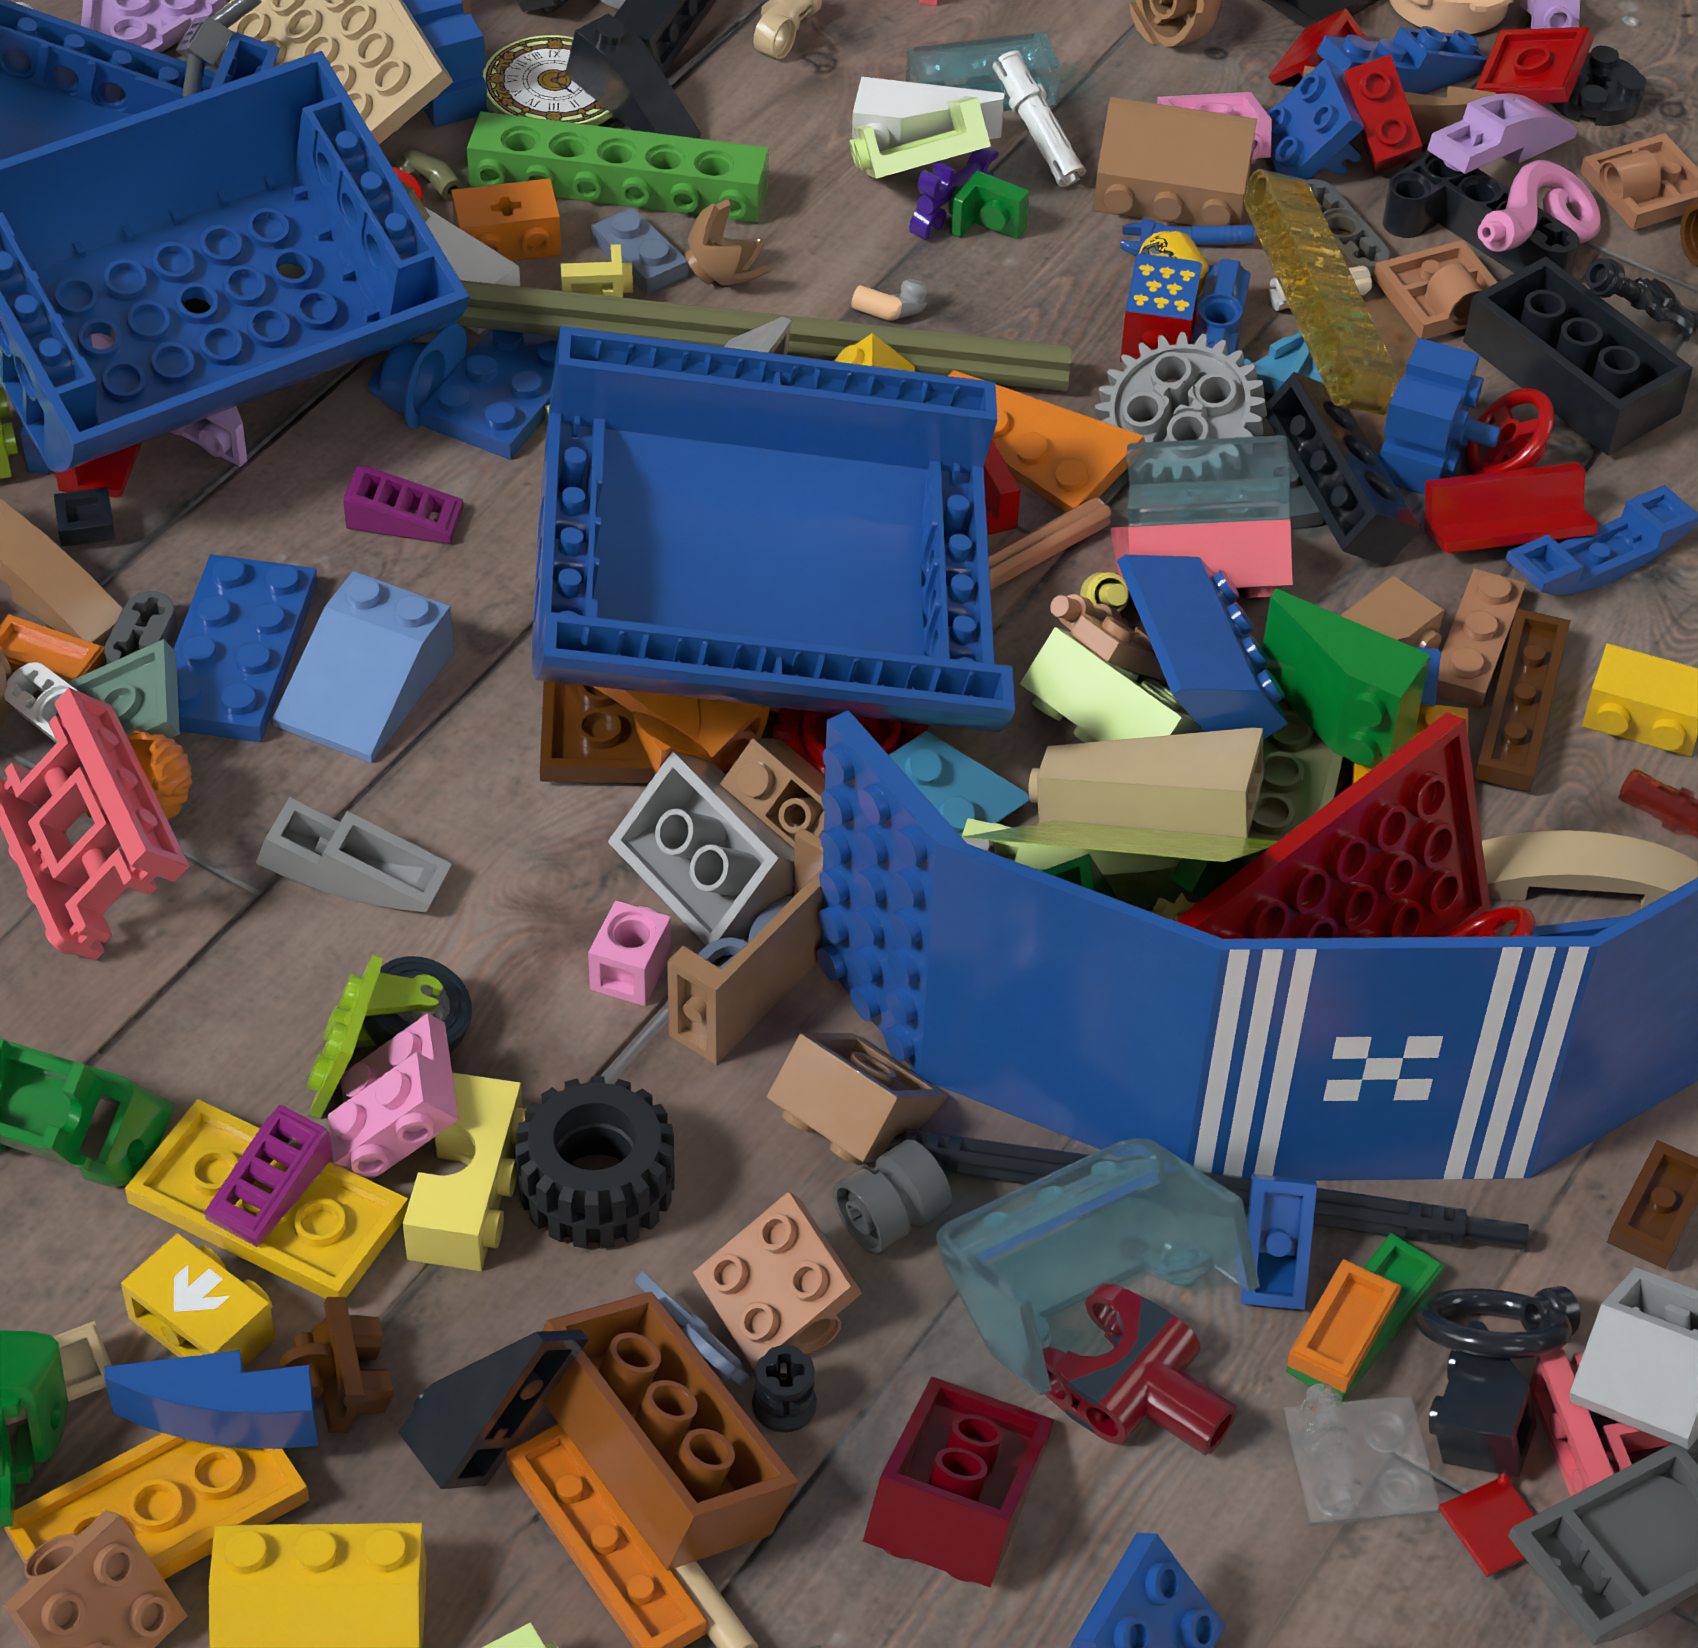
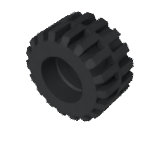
(590, 1122)

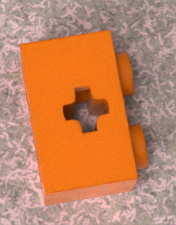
(511, 218)

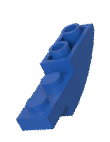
(1422, 57)

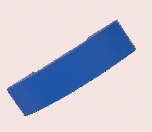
(1582, 563)

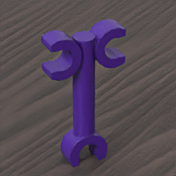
(940, 186)

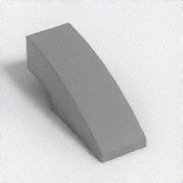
(351, 859)

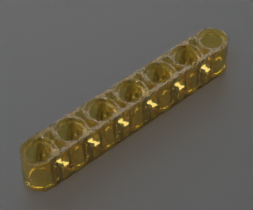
(1321, 292)

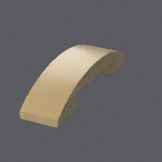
(1583, 863)

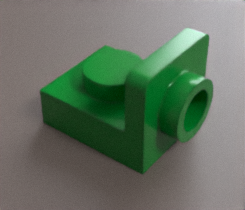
(989, 204)

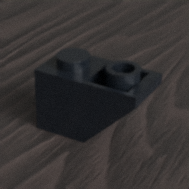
(1484, 1414)

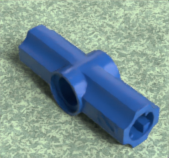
(1222, 304)

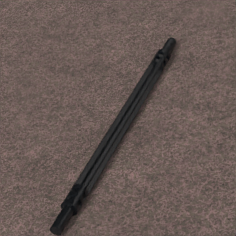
(1332, 1207)

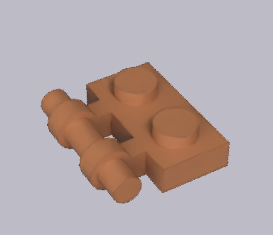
(1107, 634)

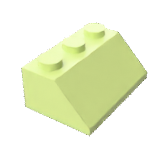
(1101, 696)

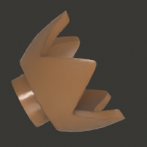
(719, 257)

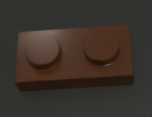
(1658, 1205)

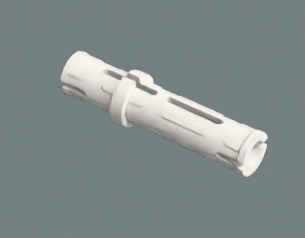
(1031, 104)

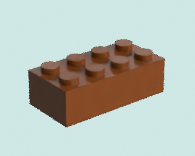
(666, 1434)

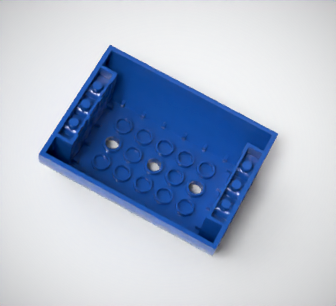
(205, 207)

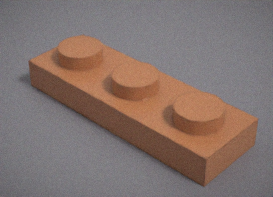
(1478, 637)

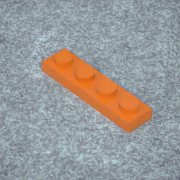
(605, 1543)

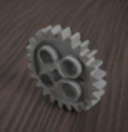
(1144, 393)

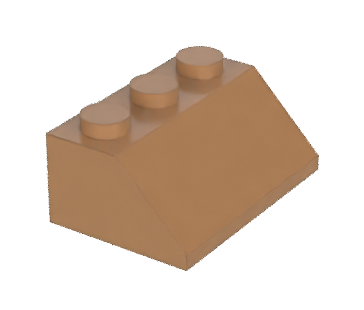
(1174, 164)

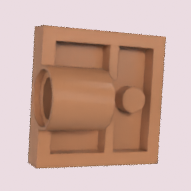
(1644, 180)
(1434, 286)
(779, 1282)
(94, 1592)

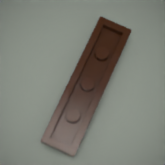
(1522, 700)

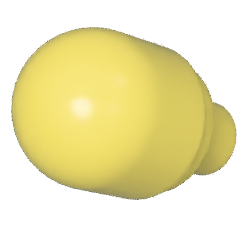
(1106, 589)

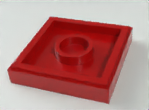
(1536, 62)

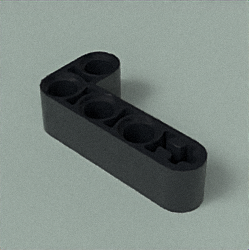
(1458, 201)

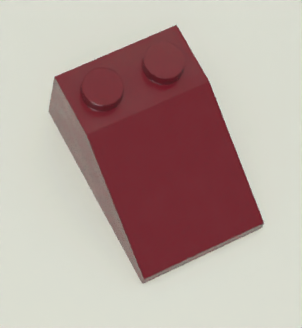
(957, 1481)

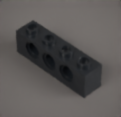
(1341, 471)

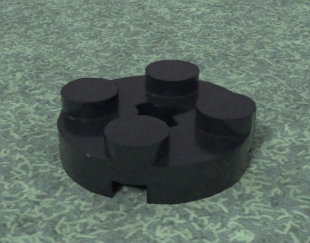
(1605, 89)

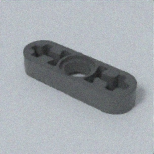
(1341, 215)

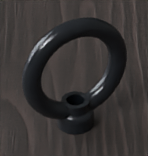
(1547, 1317)

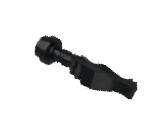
(1608, 278)

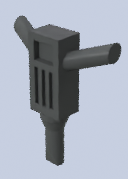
(207, 39)

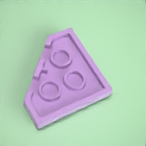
(147, 22)

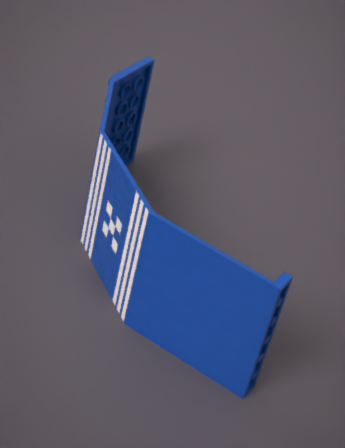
(1240, 1048)

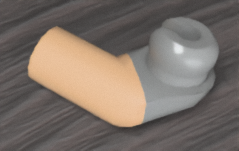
(891, 307)

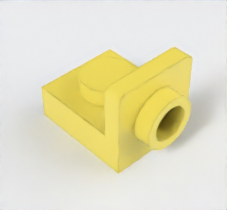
(599, 277)

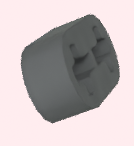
(128, 631)

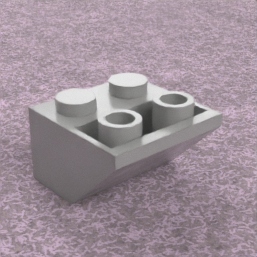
(1644, 1358)

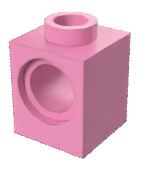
(630, 952)

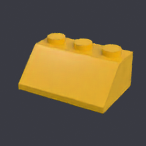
(317, 1586)

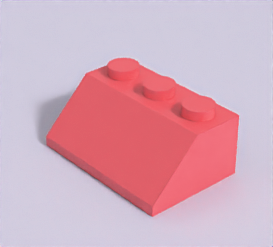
(1249, 552)

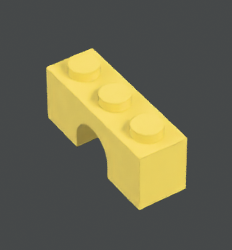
(458, 1214)

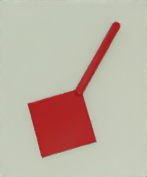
(1484, 1521)

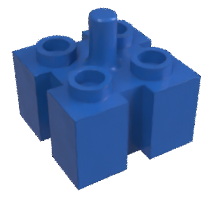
(462, 53)
(1432, 416)

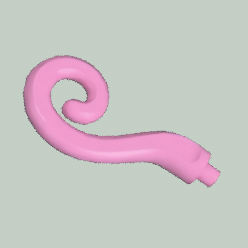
(1515, 224)

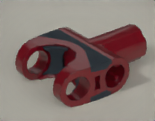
(1138, 1376)

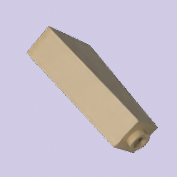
(1155, 782)

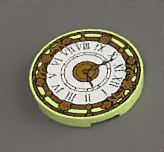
(531, 82)

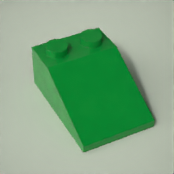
(1344, 678)

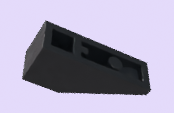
(626, 79)
(482, 1410)

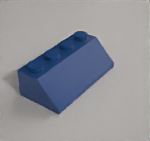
(1204, 643)

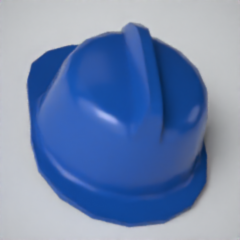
(417, 370)

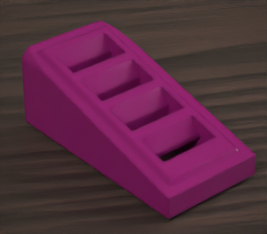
(371, 502)
(282, 1138)

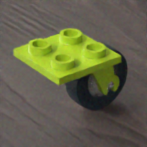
(382, 1006)

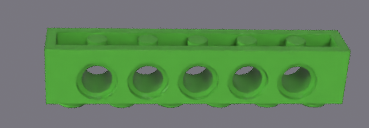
(619, 165)

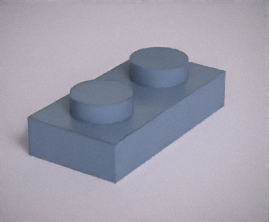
(653, 258)

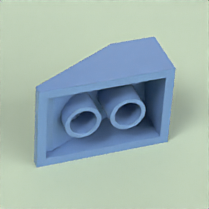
(365, 666)

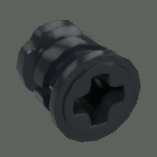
(776, 1387)

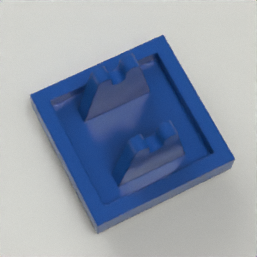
(1315, 125)
(1150, 1604)

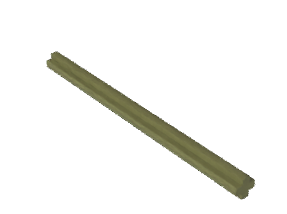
(929, 351)

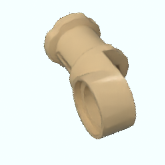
(779, 24)

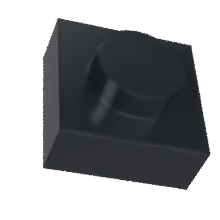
(84, 516)

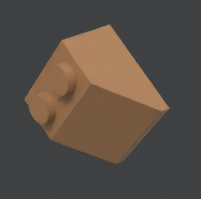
(851, 1094)

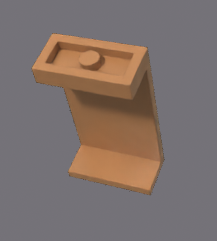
(717, 1006)

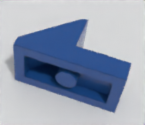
(1280, 1239)

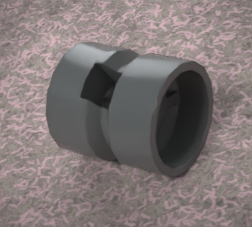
(899, 1193)

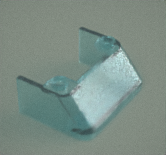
(1085, 1228)

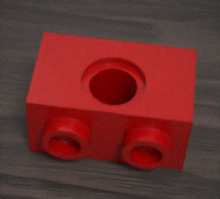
(1385, 113)

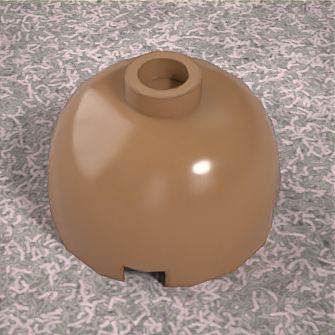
(1174, 20)

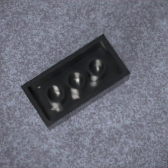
(1580, 352)

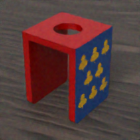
(1160, 302)

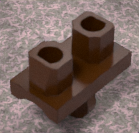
(334, 1367)

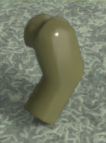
(434, 169)

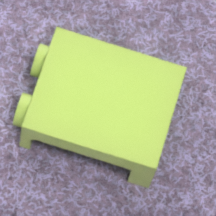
(968, 136)

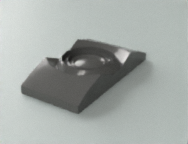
(1621, 1546)

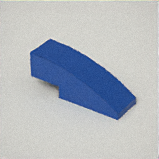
(216, 1401)

